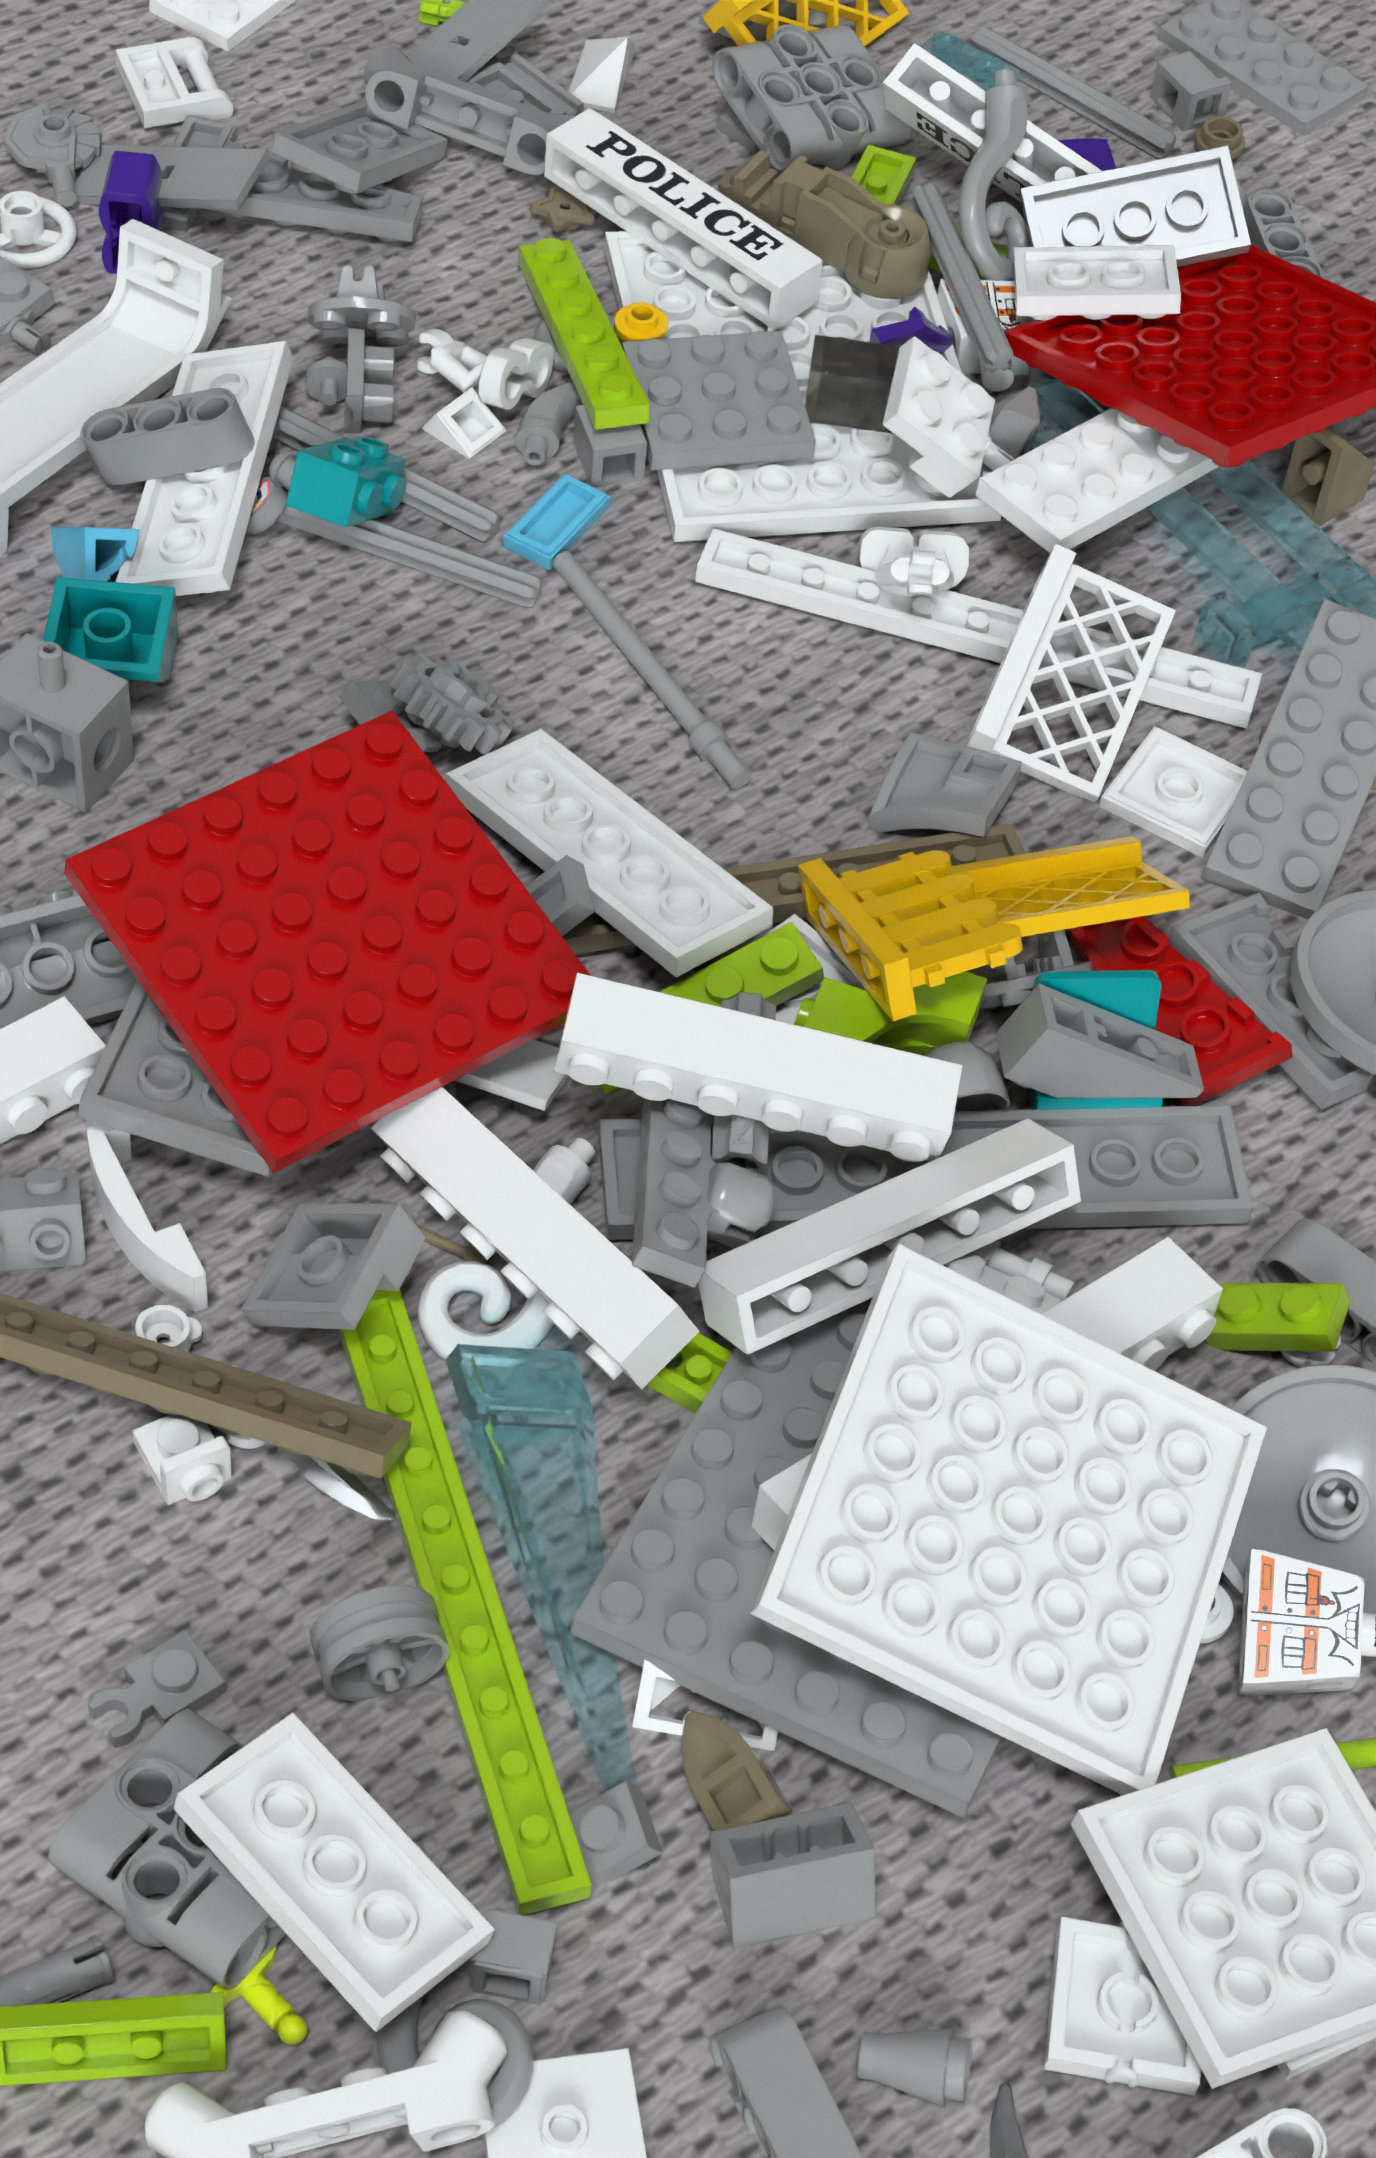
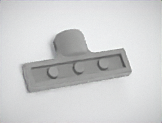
(688, 1195)

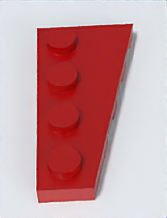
(1191, 1007)

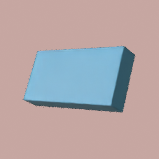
(556, 521)

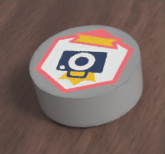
(267, 506)

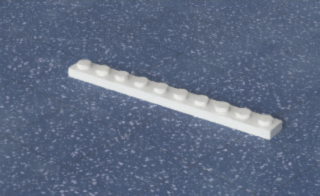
(958, 623)

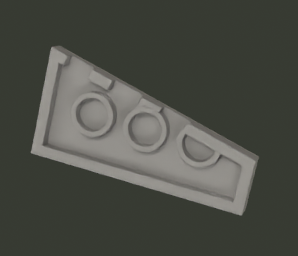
(313, 200)
(1254, 965)

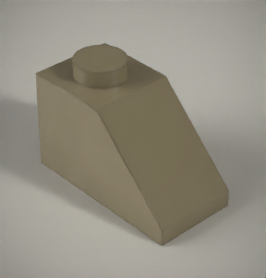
(1326, 476)

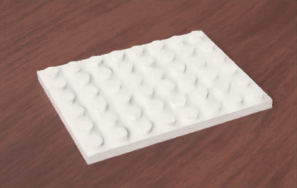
(855, 474)

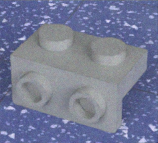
(41, 1221)

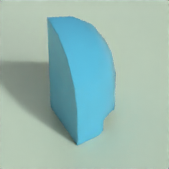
(92, 551)

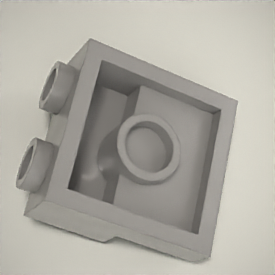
(333, 1264)

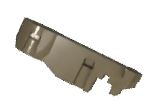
(838, 220)

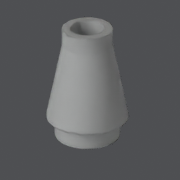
(918, 2062)

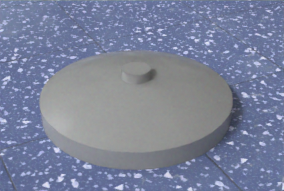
(1337, 976)
(1312, 1475)

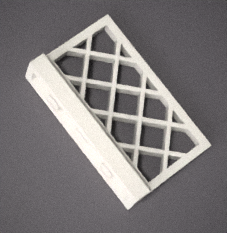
(1032, 644)

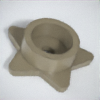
(560, 218)

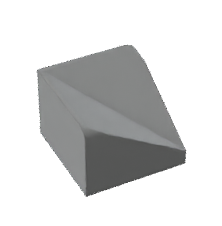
(1015, 421)
(516, 1959)

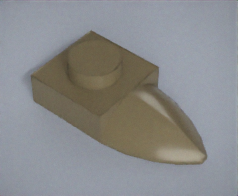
(728, 1775)

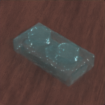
(967, 60)

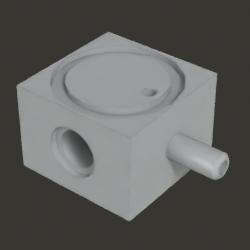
(62, 723)

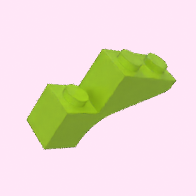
(942, 1017)

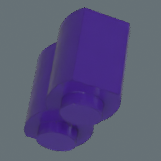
(128, 194)

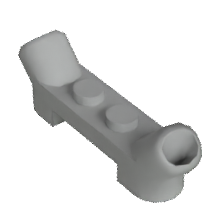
(418, 95)

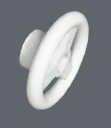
(24, 225)

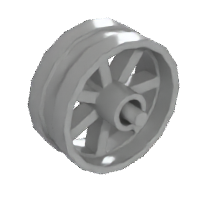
(379, 1642)

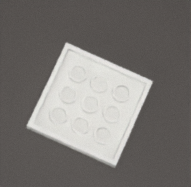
(1249, 1900)

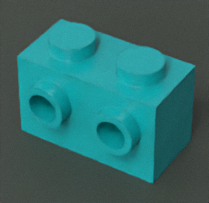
(347, 481)

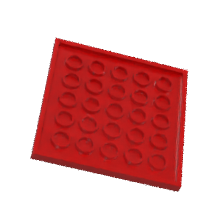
(1240, 369)
(330, 937)

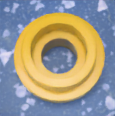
(640, 322)

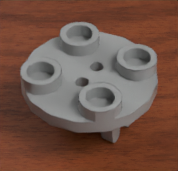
(362, 307)
(1011, 983)

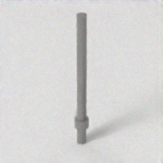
(706, 736)

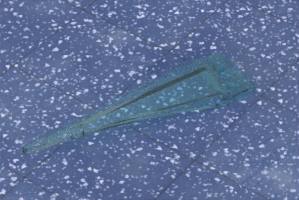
(536, 1461)

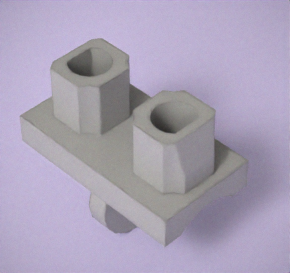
(362, 382)

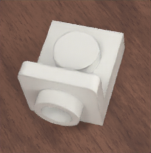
(183, 1457)

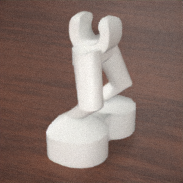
(501, 375)
(933, 561)

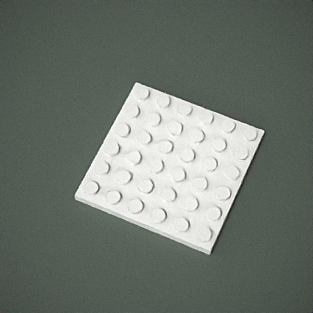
(1013, 1523)

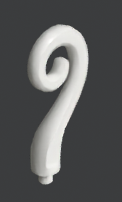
(567, 1174)

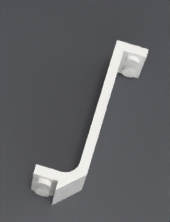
(129, 354)

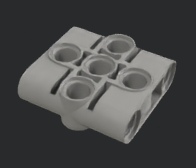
(808, 96)
(141, 1851)

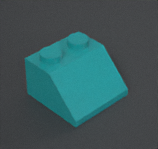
(116, 626)

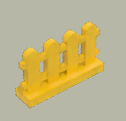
(905, 925)

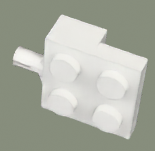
(941, 419)

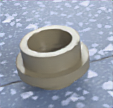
(1221, 132)

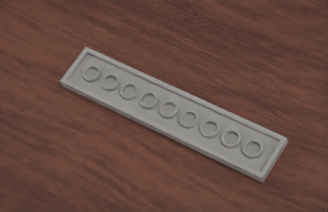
(1129, 1161)

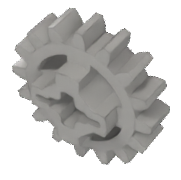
(452, 703)

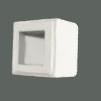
(465, 424)

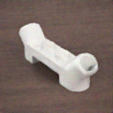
(438, 2099)

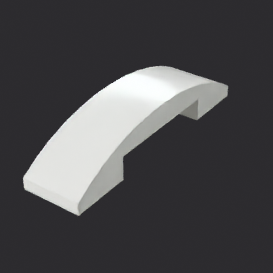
(160, 1256)

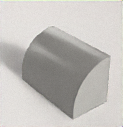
(794, 1874)

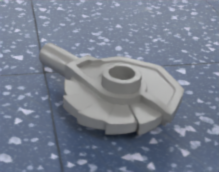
(54, 145)

